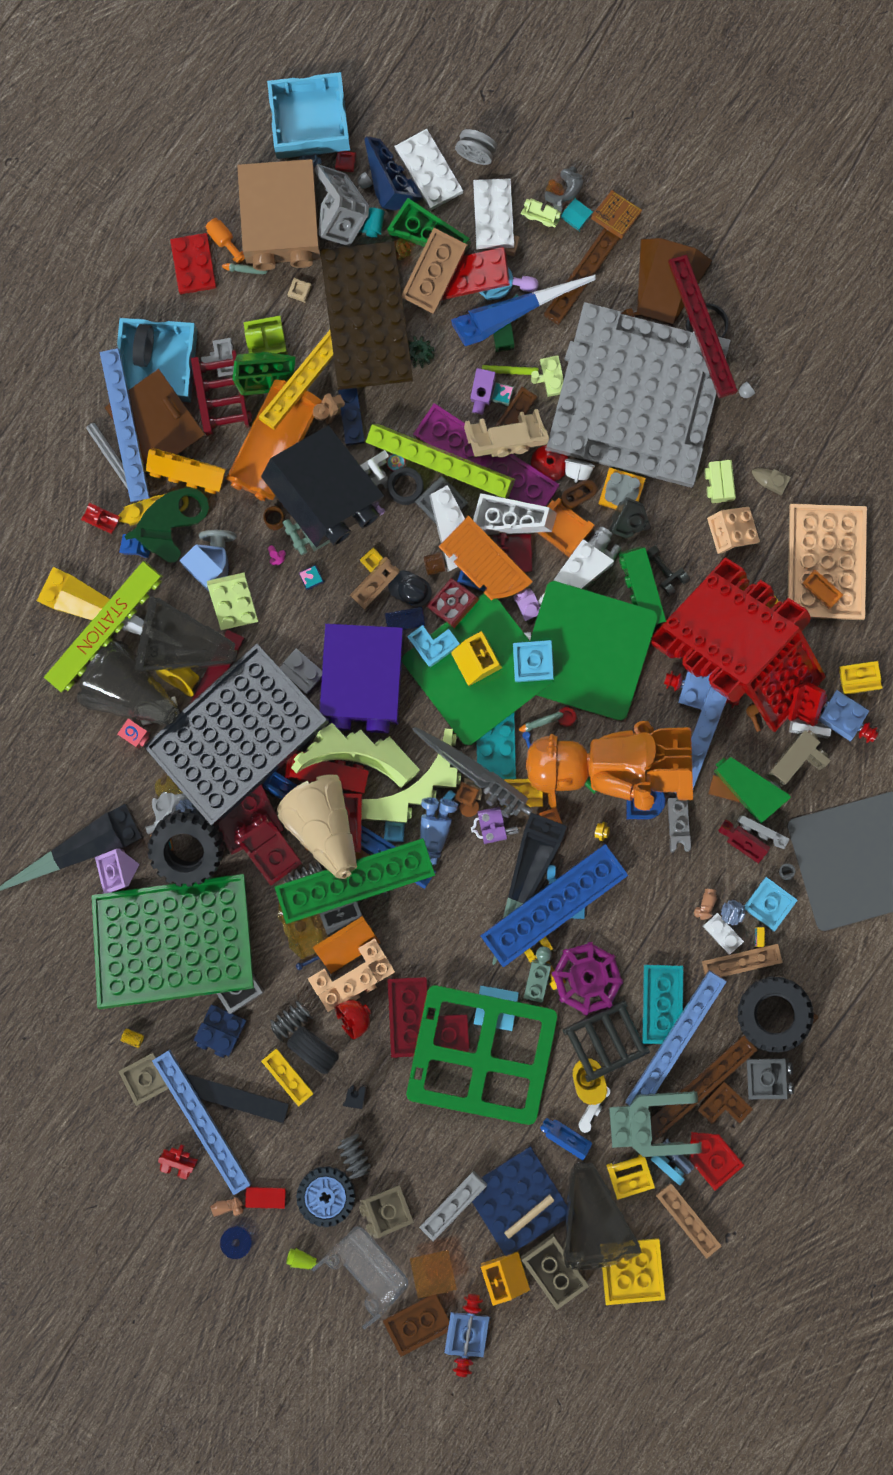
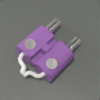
(492, 825)

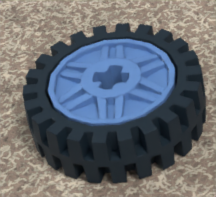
(318, 1210)

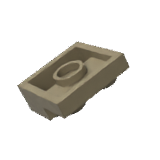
(385, 1212)

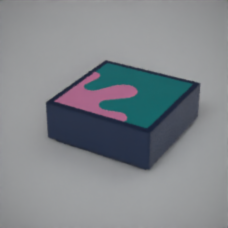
(311, 577)

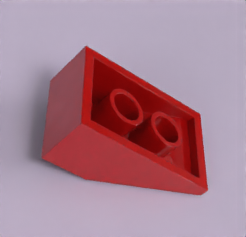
(353, 805)

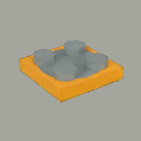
(619, 486)

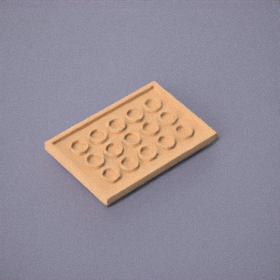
(834, 545)

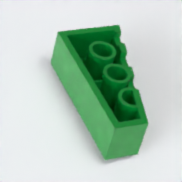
(641, 580)

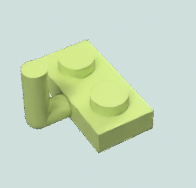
(551, 375)

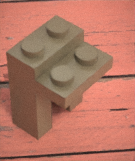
(801, 749)

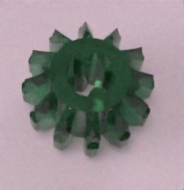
(423, 356)

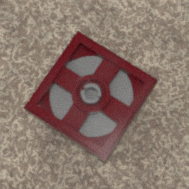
(452, 602)

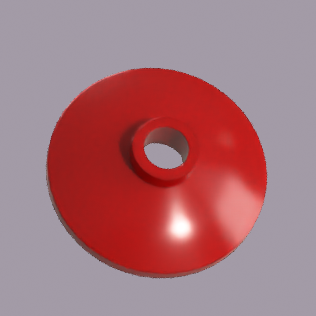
(553, 471)

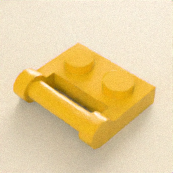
(631, 1183)

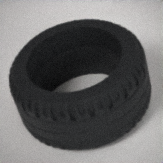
(313, 1050)

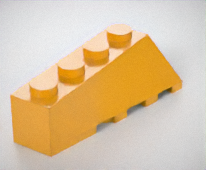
(185, 469)

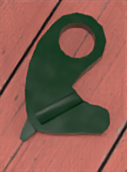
(156, 523)

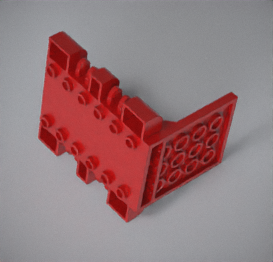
(742, 641)

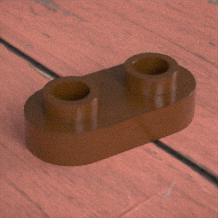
(577, 494)

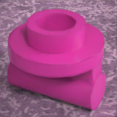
(277, 557)

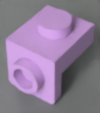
(527, 603)

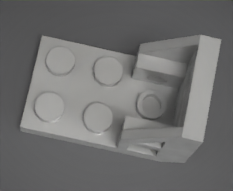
(342, 208)

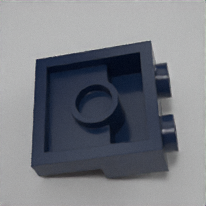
(219, 1031)

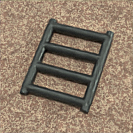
(624, 1057)

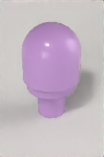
(526, 284)

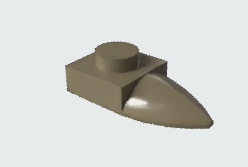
(771, 479)

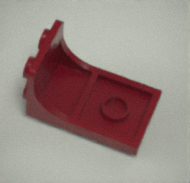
(267, 848)

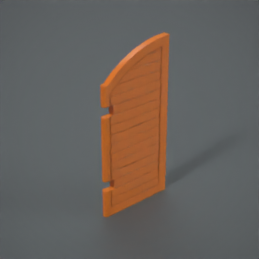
(484, 561)

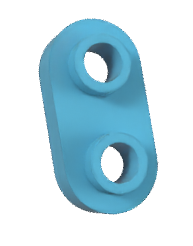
(676, 1174)

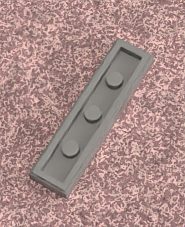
(453, 1206)

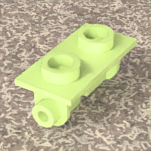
(548, 216)

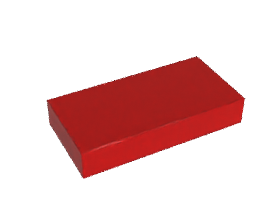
(265, 1197)

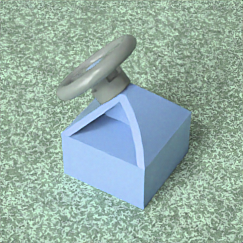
(209, 561)

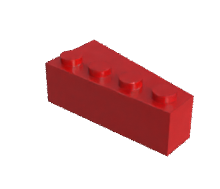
(352, 778)

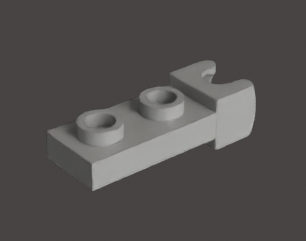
(678, 823)

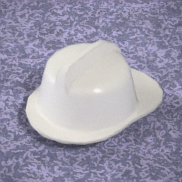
(578, 469)

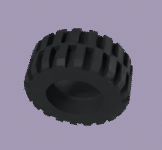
(175, 868)
(775, 1041)

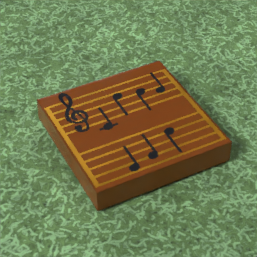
(616, 214)

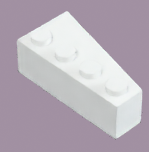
(509, 516)
(447, 517)
(583, 567)

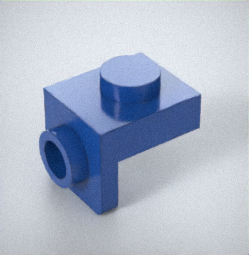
(133, 547)

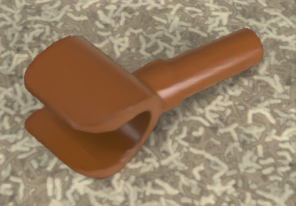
(751, 712)

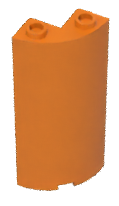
(265, 443)

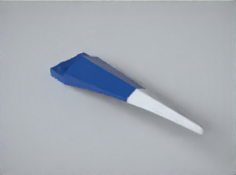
(488, 319)

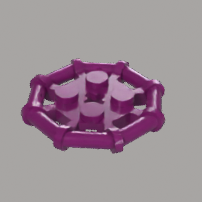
(583, 988)

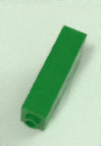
(751, 789)

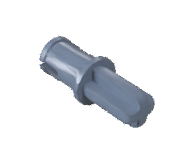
(681, 1161)

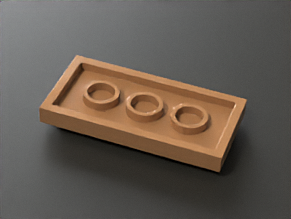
(434, 270)

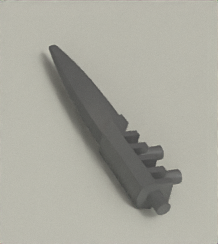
(482, 777)

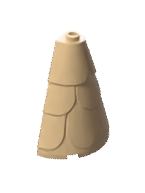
(321, 824)

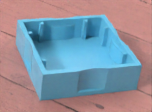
(308, 115)
(171, 353)

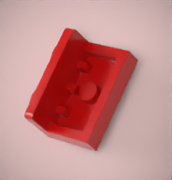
(806, 703)

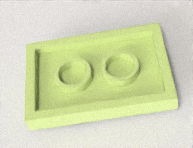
(232, 601)

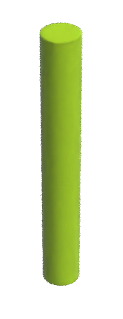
(510, 370)

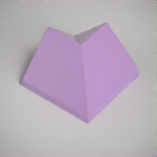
(115, 870)

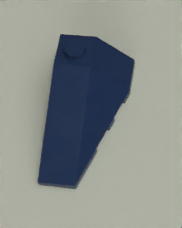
(388, 178)

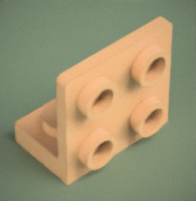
(733, 529)

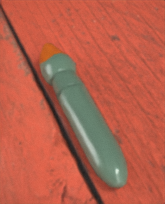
(242, 268)
(540, 722)

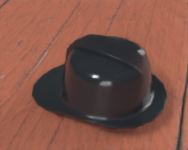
(410, 589)

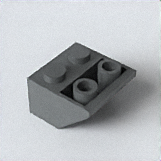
(340, 917)

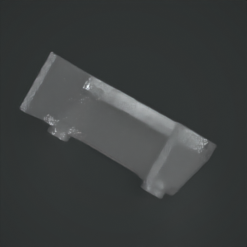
(370, 1268)

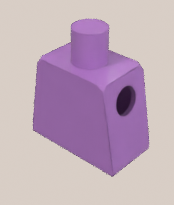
(483, 381)

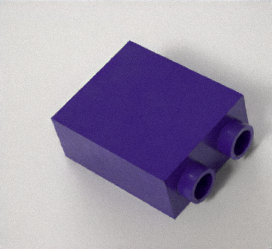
(361, 676)

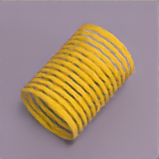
(133, 1040)

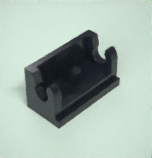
(353, 1099)

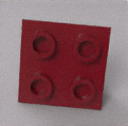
(517, 548)

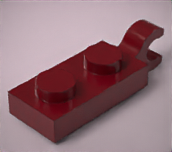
(744, 841)

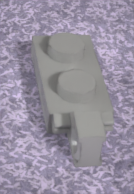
(763, 832)

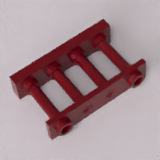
(205, 404)

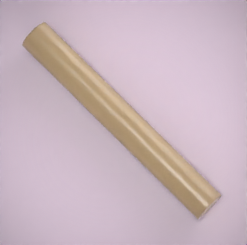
(529, 1216)

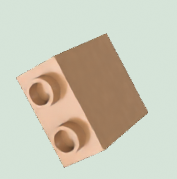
(279, 213)

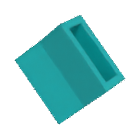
(577, 214)

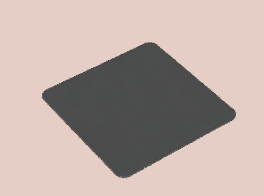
(847, 860)

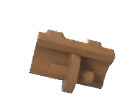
(328, 408)

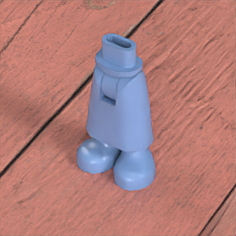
(436, 830)

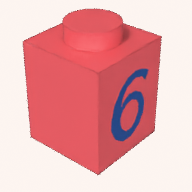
(134, 734)

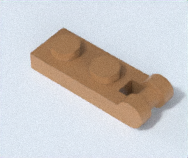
(374, 583)

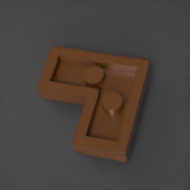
(724, 1099)

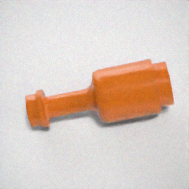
(223, 237)

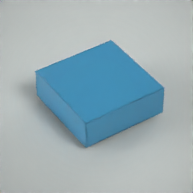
(394, 831)

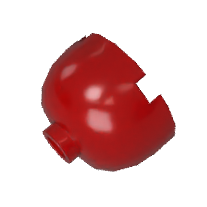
(354, 1017)

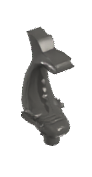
(574, 185)

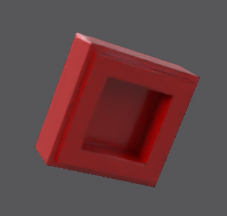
(345, 161)

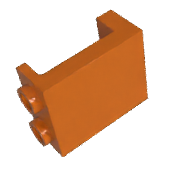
(568, 529)

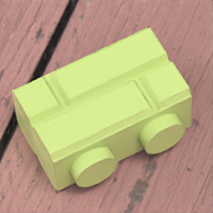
(721, 481)

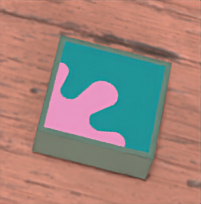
(502, 394)

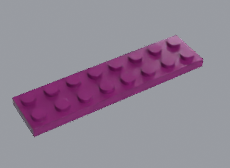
(448, 433)

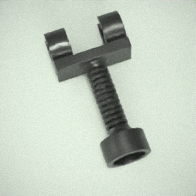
(653, 553)

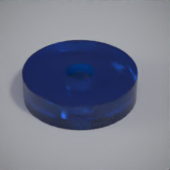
(229, 1248)

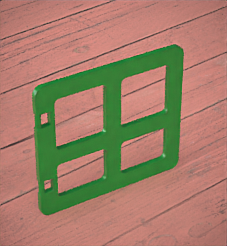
(481, 1060)

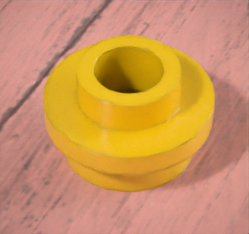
(602, 831)

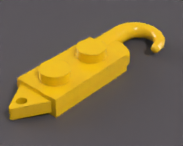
(135, 511)

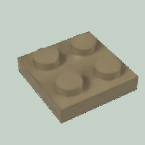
(143, 1080)

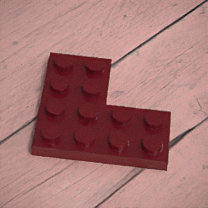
(405, 1015)

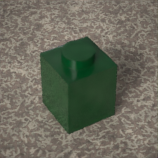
(504, 339)

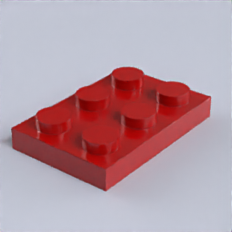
(193, 263)

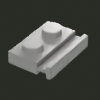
(301, 671)

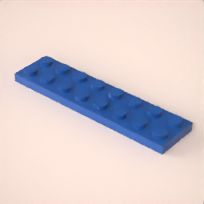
(554, 905)

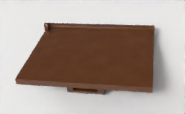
(160, 417)

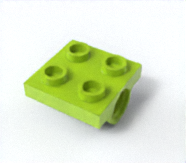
(265, 335)

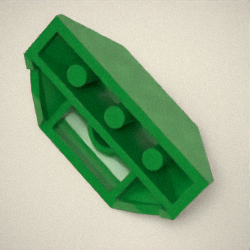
(257, 371)

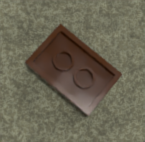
(417, 1324)

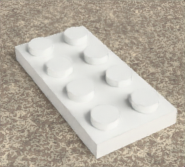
(428, 169)
(493, 213)

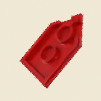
(717, 1160)

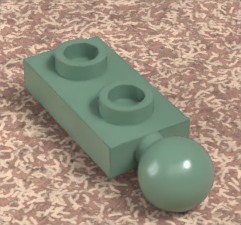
(538, 975)

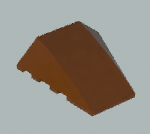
(657, 288)

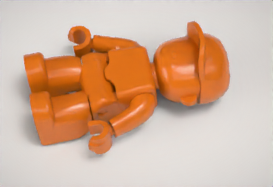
(618, 764)

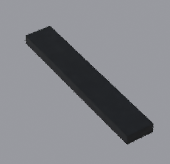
(239, 1099)

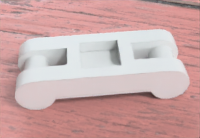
(591, 1110)

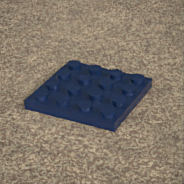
(512, 1193)

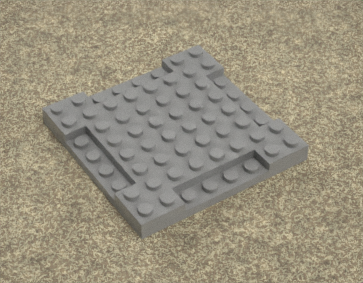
(634, 397)

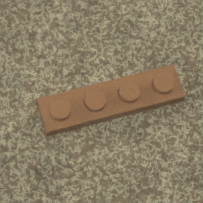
(743, 961)
(688, 1220)

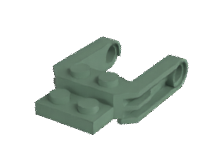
(633, 1125)

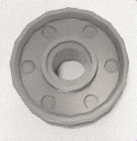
(476, 147)

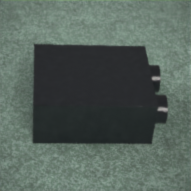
(323, 487)

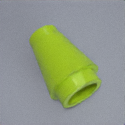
(300, 1259)

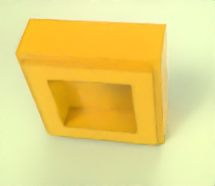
(371, 559)
(759, 937)

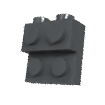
(769, 1078)

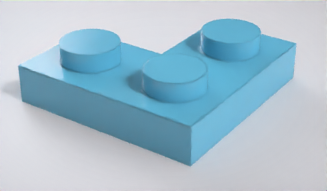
(433, 650)

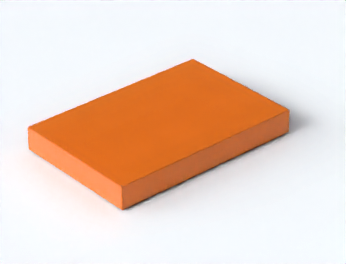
(343, 945)

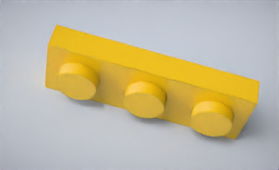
(287, 1077)

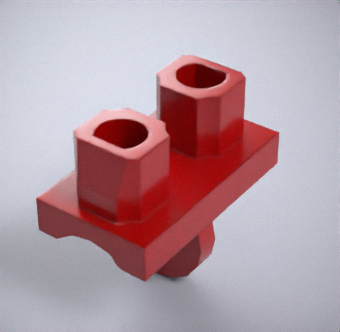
(100, 518)
(178, 1159)

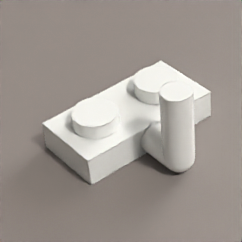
(374, 463)

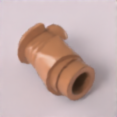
(708, 902)
(223, 1207)

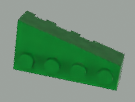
(417, 223)

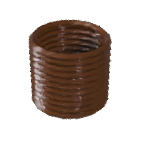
(273, 509)
(434, 563)

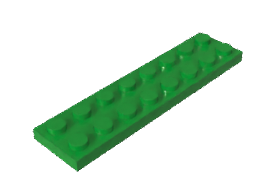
(371, 877)

